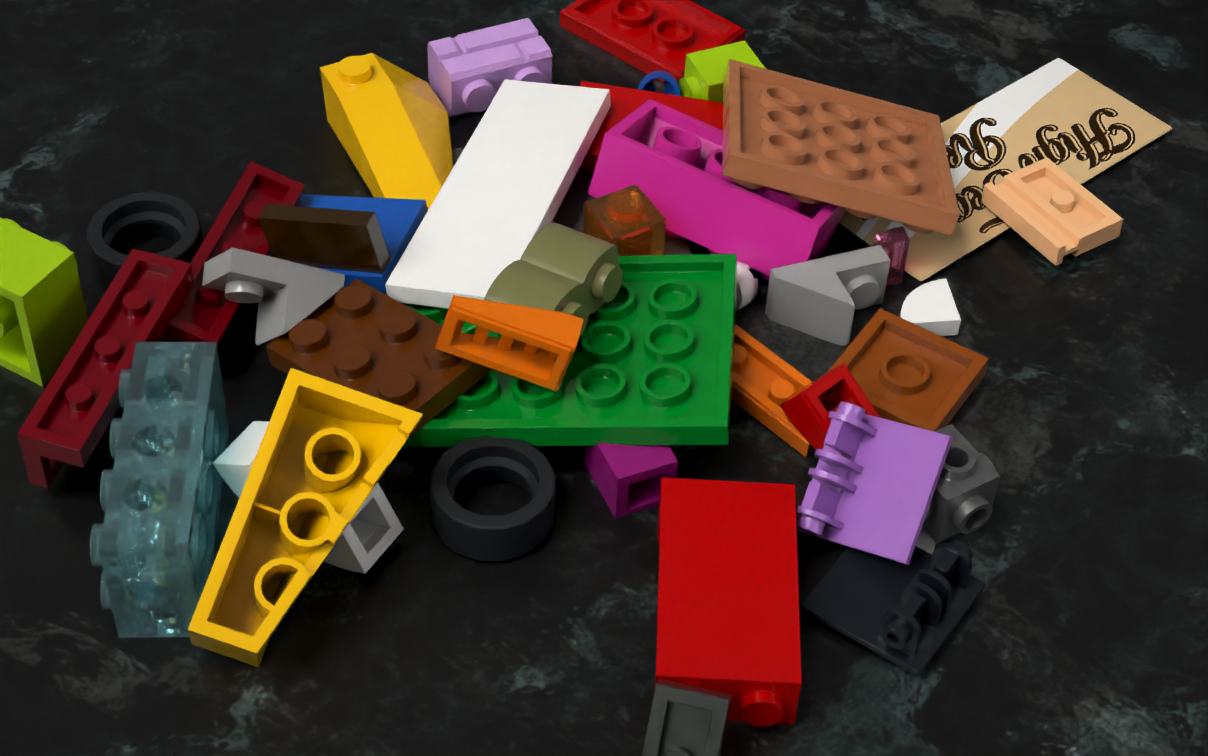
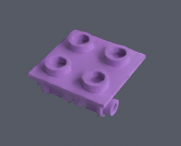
(872, 483)

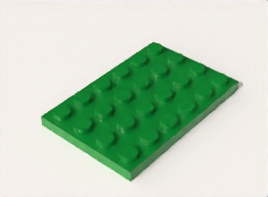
(641, 373)

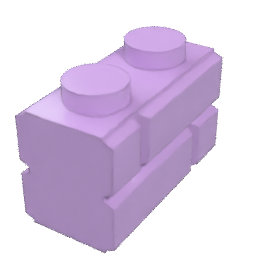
(474, 64)

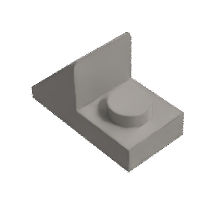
(281, 288)
(825, 292)

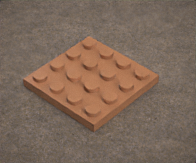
(836, 148)

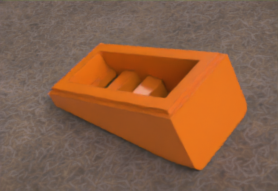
(543, 337)

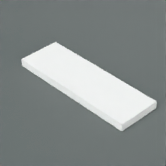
(499, 191)

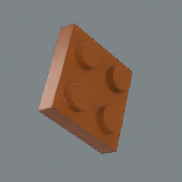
(912, 371)

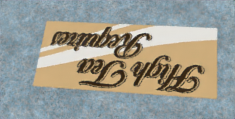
(1040, 116)

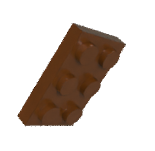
(377, 349)

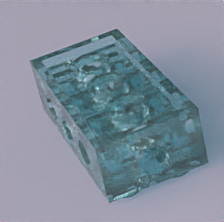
(162, 489)

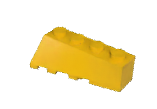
(300, 495)

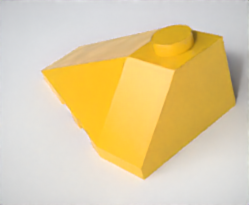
(389, 126)

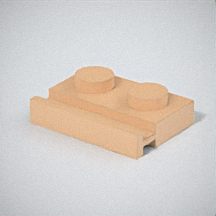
(1052, 211)

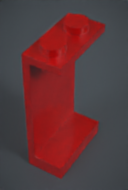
(730, 594)

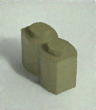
(561, 274)

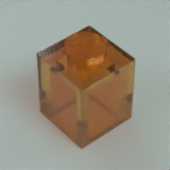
(627, 221)

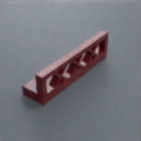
(204, 311)
(86, 385)

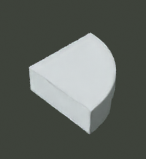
(932, 308)

